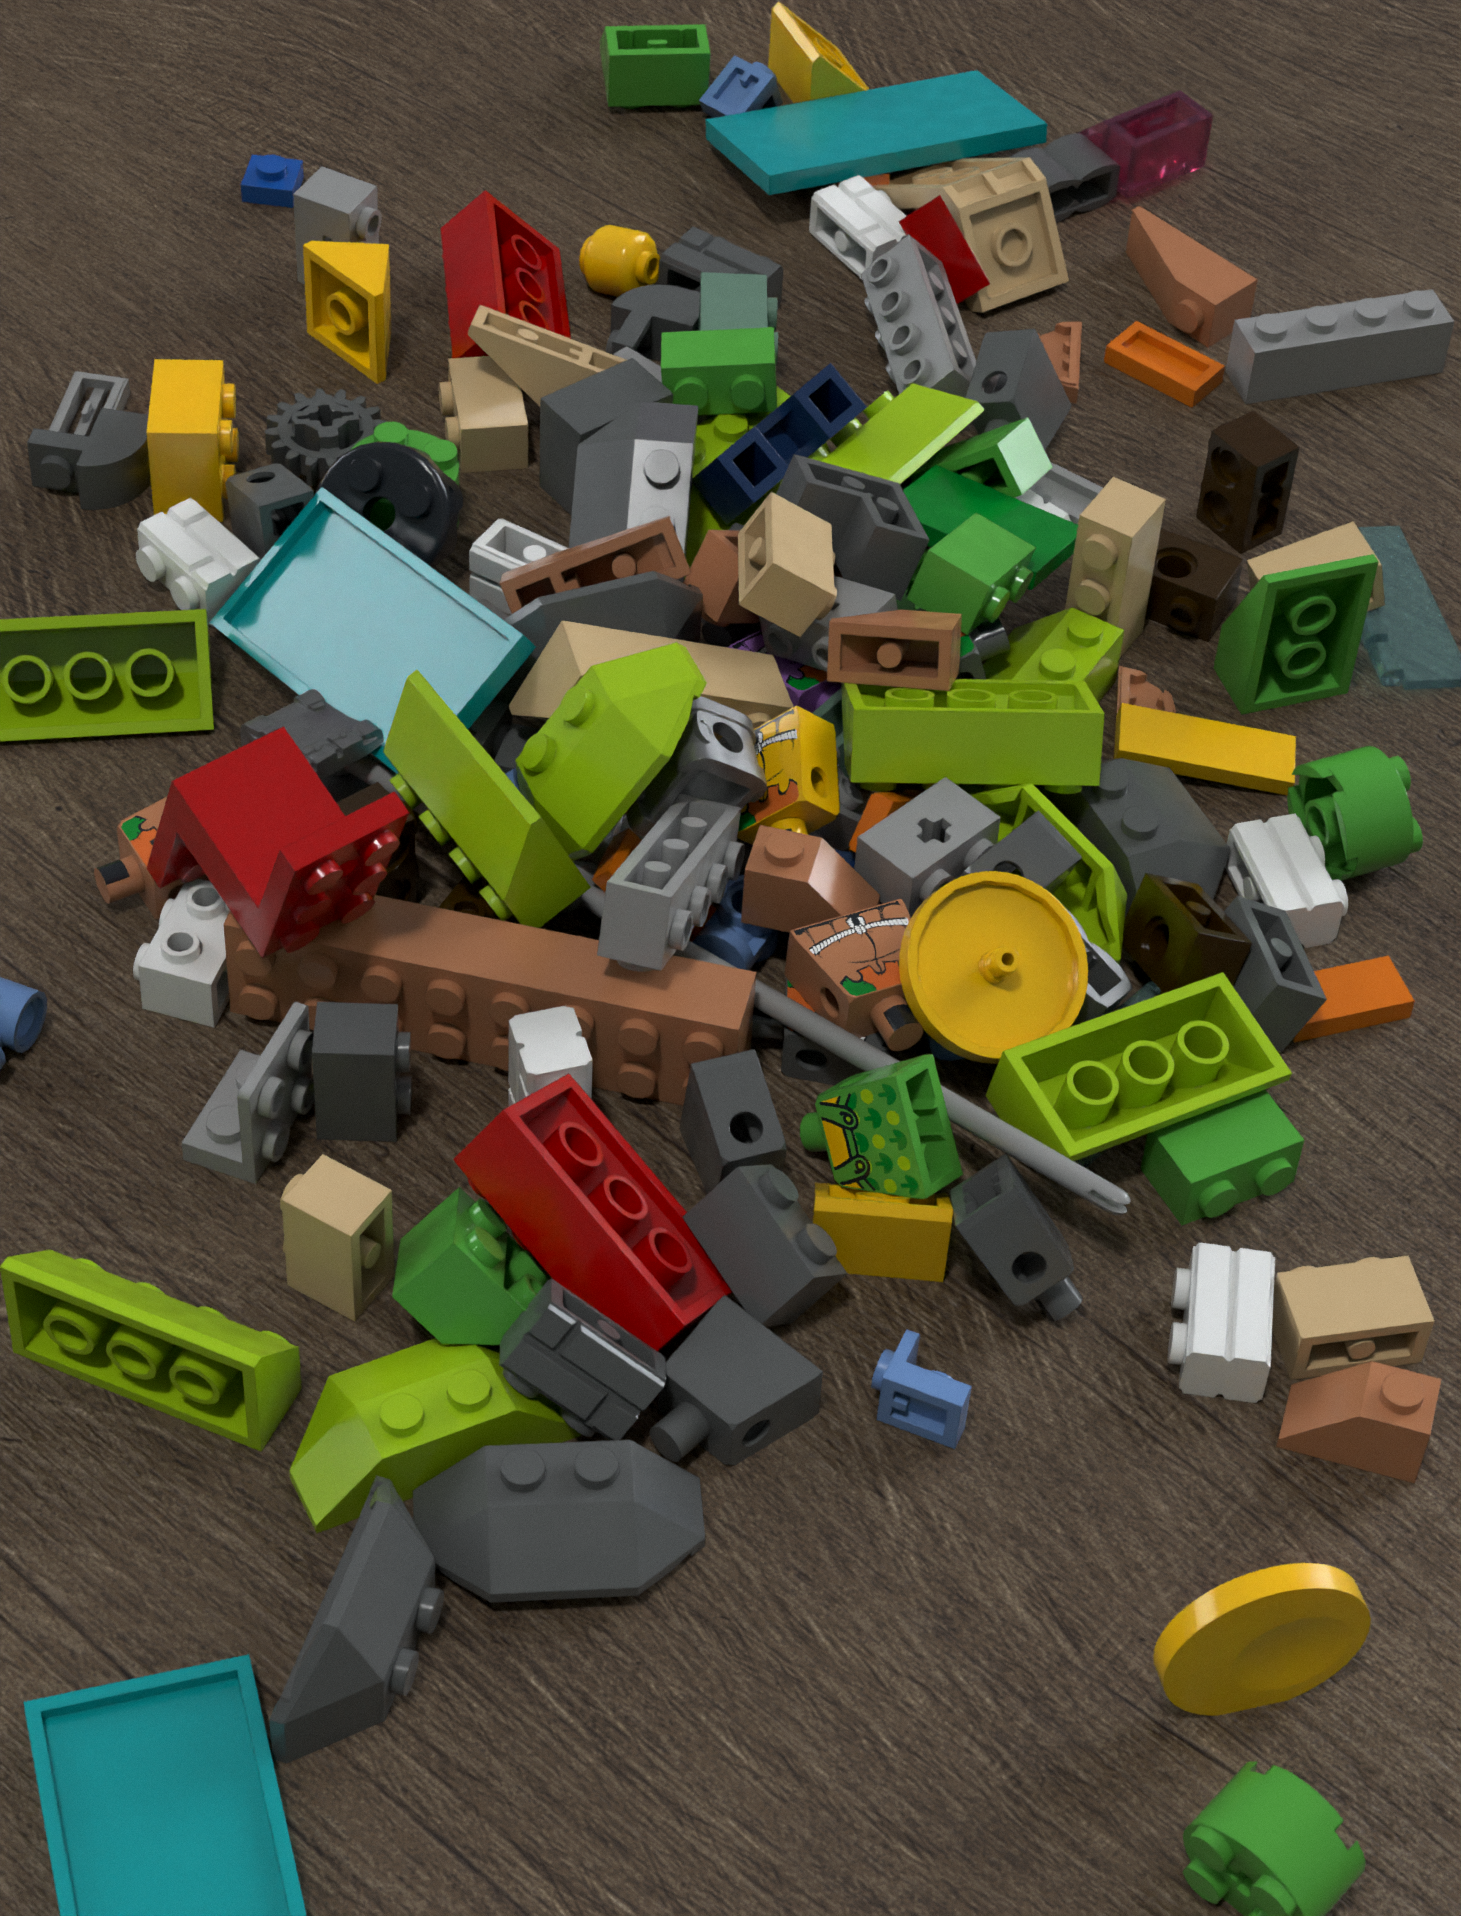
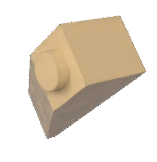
(535, 356)

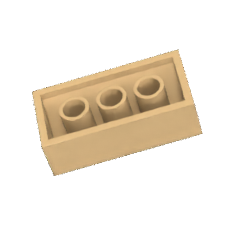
(733, 676)

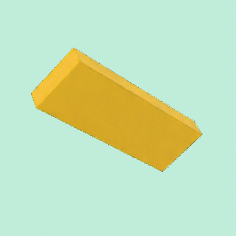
(1206, 748)

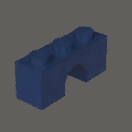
(765, 451)

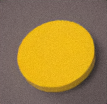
(992, 965)
(1261, 1638)

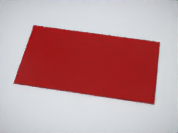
(940, 235)

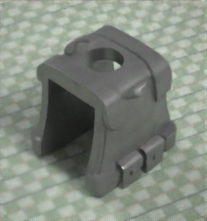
(323, 736)
(703, 766)

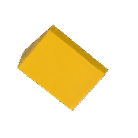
(806, 61)
(350, 302)
(885, 1231)

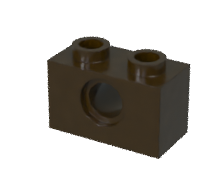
(1192, 585)
(1181, 934)

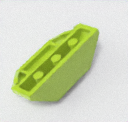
(608, 743)
(1093, 886)
(409, 1423)

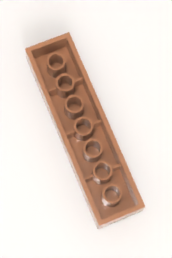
(470, 974)

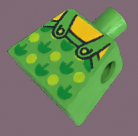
(886, 1130)

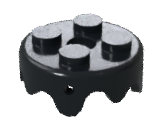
(420, 491)

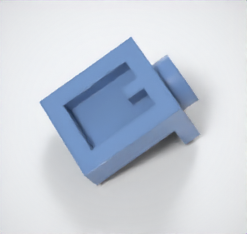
(741, 89)
(919, 1398)

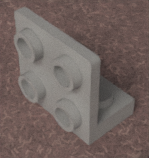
(256, 1103)

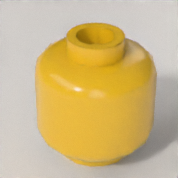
(619, 260)

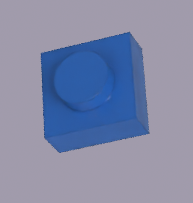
(271, 180)

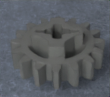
(318, 431)

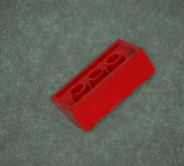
(502, 265)
(593, 1213)

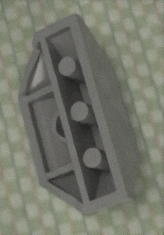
(636, 473)
(636, 603)
(1146, 825)
(560, 1520)
(362, 1633)

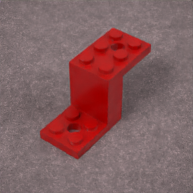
(275, 843)

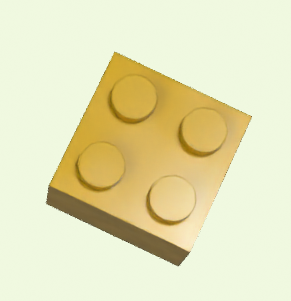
(191, 434)

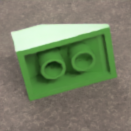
(1296, 635)

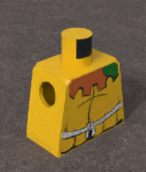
(799, 772)

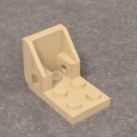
(1003, 217)

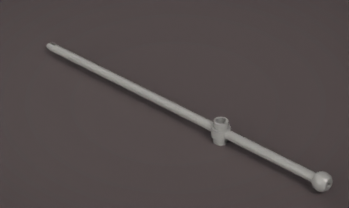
(850, 1047)

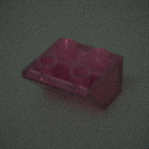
(1155, 141)

